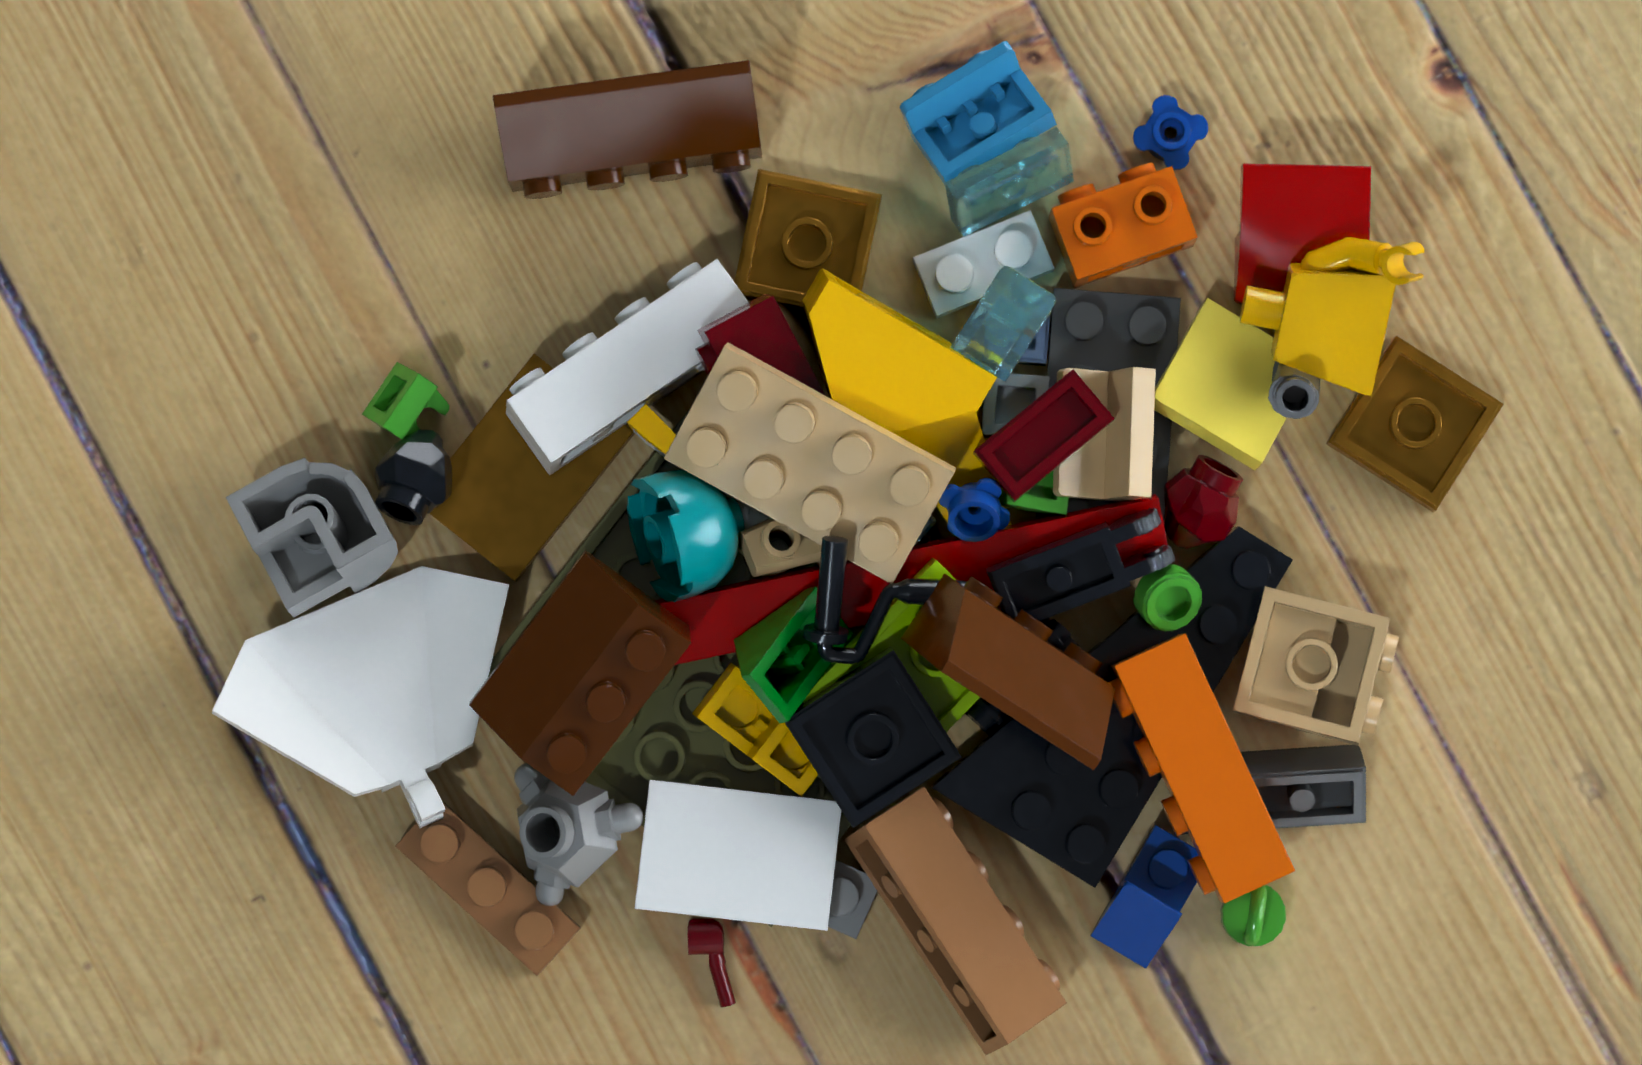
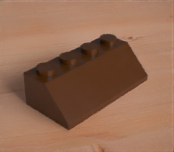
(628, 129)

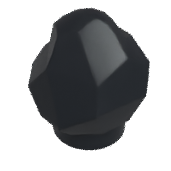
(414, 477)

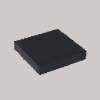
(872, 737)

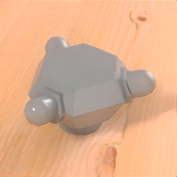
(567, 834)

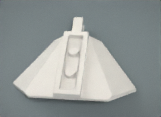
(373, 683)

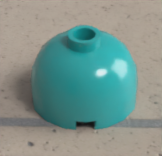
(685, 531)

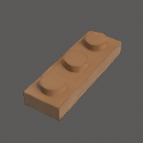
(489, 889)

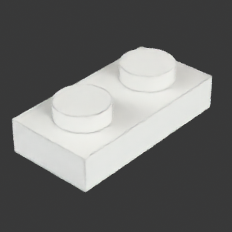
(965, 268)

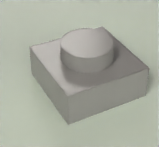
(1010, 398)
(850, 899)

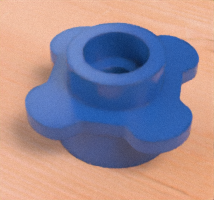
(1152, 135)
(975, 509)

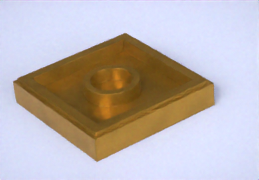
(799, 229)
(1415, 424)

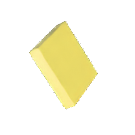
(1222, 385)

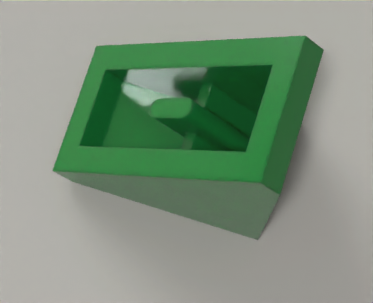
(779, 660)

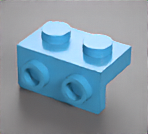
(976, 112)

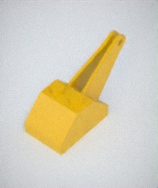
(898, 374)

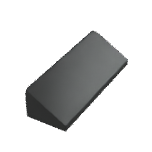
(1310, 784)

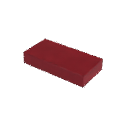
(1043, 435)

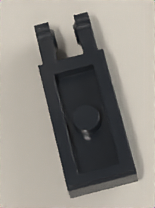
(1077, 568)

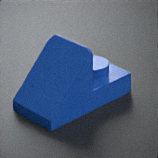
(1148, 898)

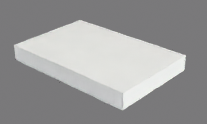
(738, 855)

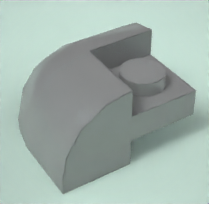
(314, 531)

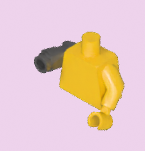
(1329, 319)

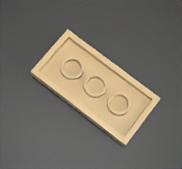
(809, 462)

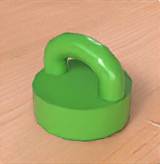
(1168, 598)
(1254, 917)

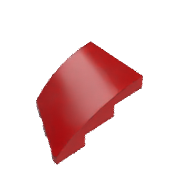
(1292, 212)

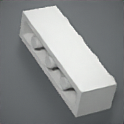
(622, 370)

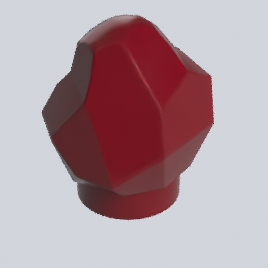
(1201, 503)

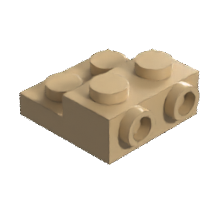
(1315, 666)

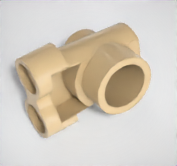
(768, 561)

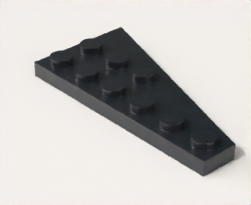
(1082, 813)

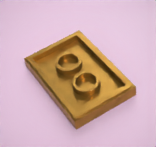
(505, 497)

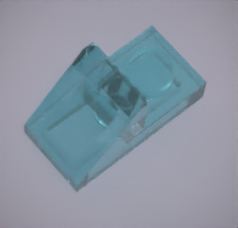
(1004, 323)

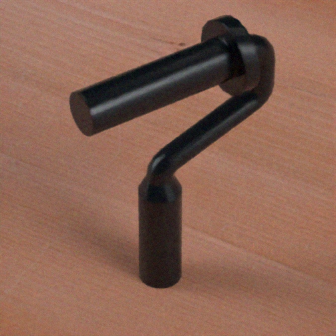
(826, 626)

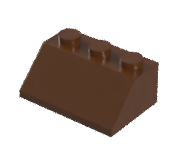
(1015, 666)
(580, 672)

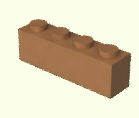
(956, 920)

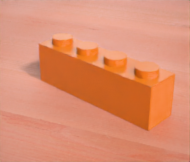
(1202, 770)

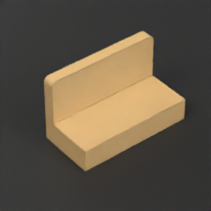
(1120, 457)

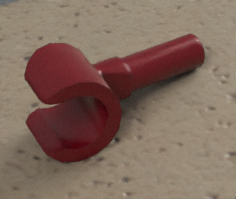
(707, 938)

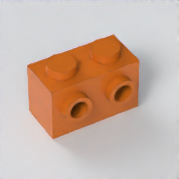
(1121, 224)

